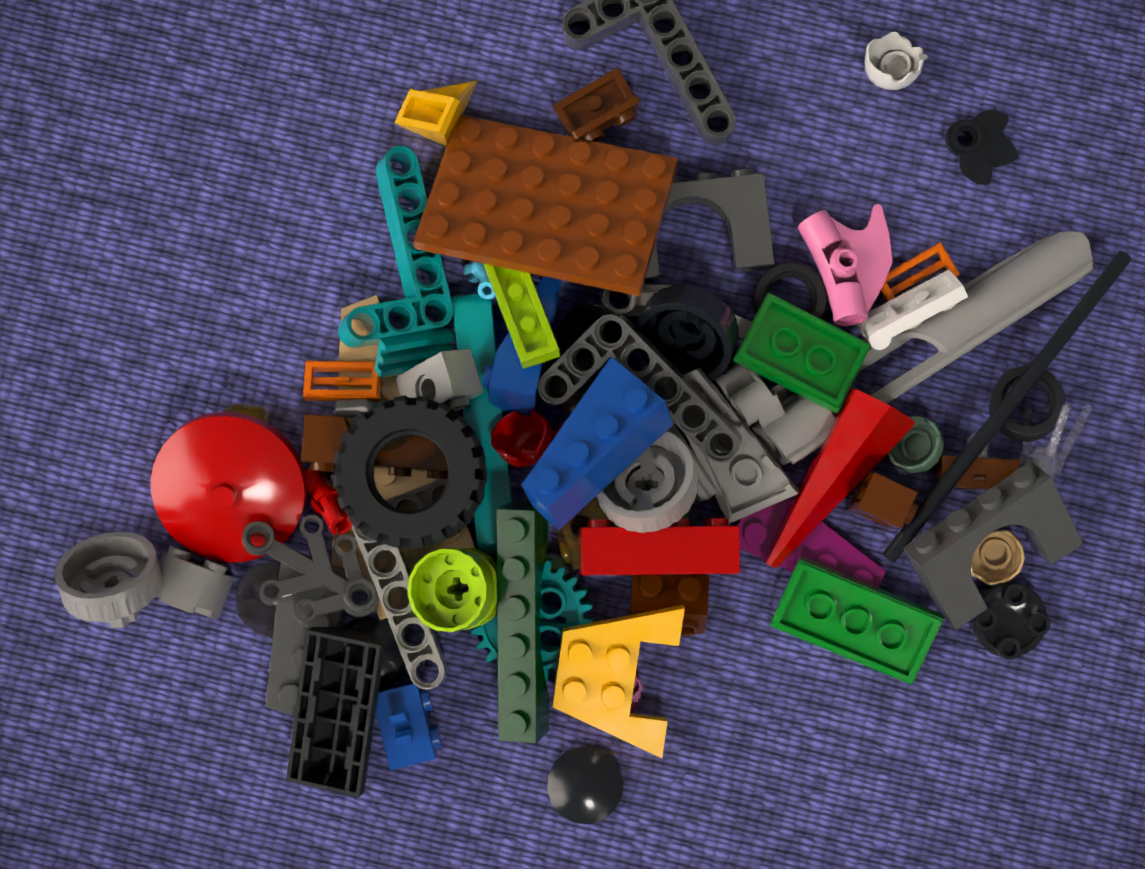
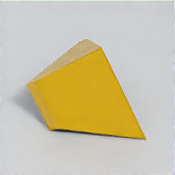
(435, 110)

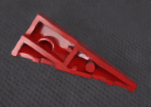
(854, 446)

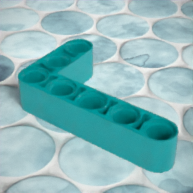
(408, 260)

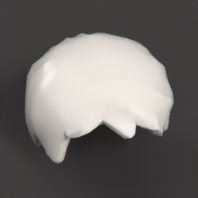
(893, 61)

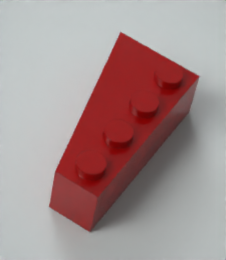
(666, 551)

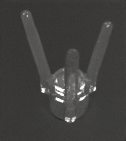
(1049, 459)

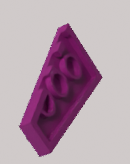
(821, 545)

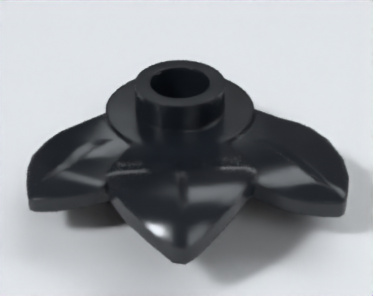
(986, 148)

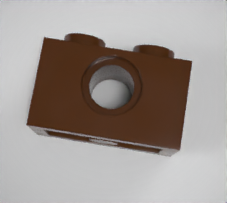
(884, 501)

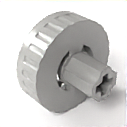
(656, 498)
(95, 580)

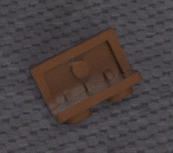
(598, 107)
(672, 590)

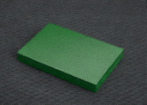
(802, 352)

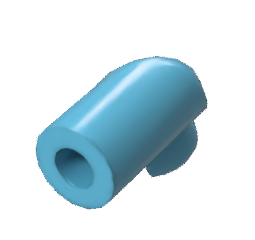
(477, 272)

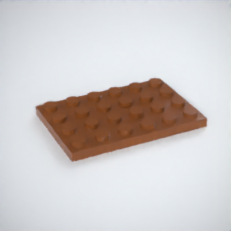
(547, 204)

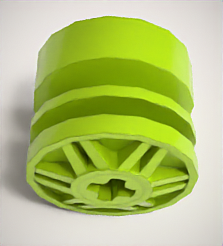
(436, 593)

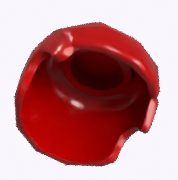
(521, 438)

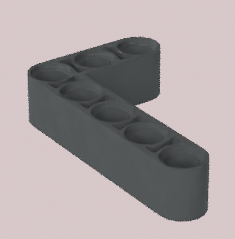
(664, 45)
(658, 367)

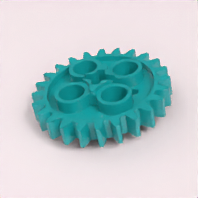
(572, 609)

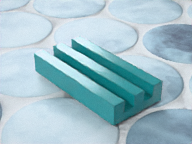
(399, 362)

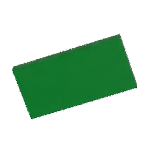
(856, 620)

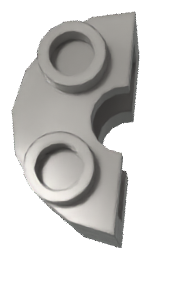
(193, 585)

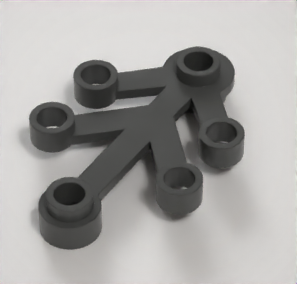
(314, 573)

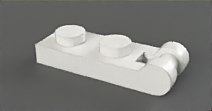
(912, 309)

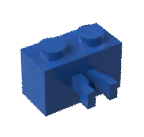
(406, 725)

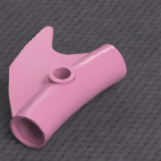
(849, 262)

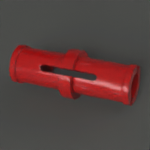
(325, 501)

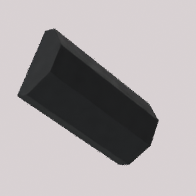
(336, 709)

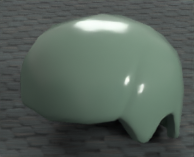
(919, 447)

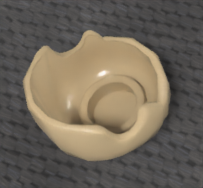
(998, 557)

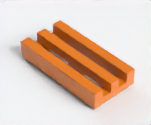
(888, 294)
(341, 366)

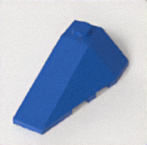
(508, 383)

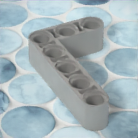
(399, 577)

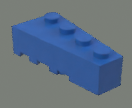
(596, 443)

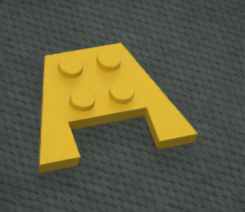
(600, 670)

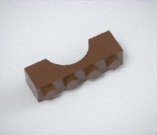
(322, 438)

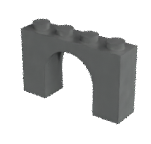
(743, 208)
(946, 551)

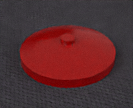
(223, 476)

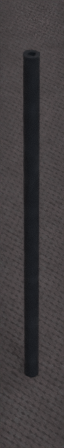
(1007, 405)

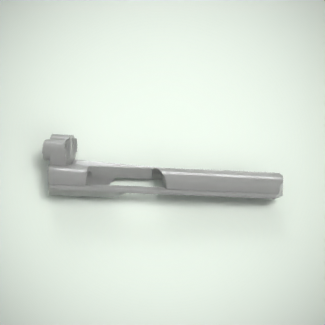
(796, 426)

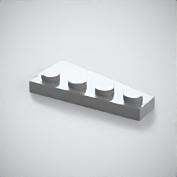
(750, 478)

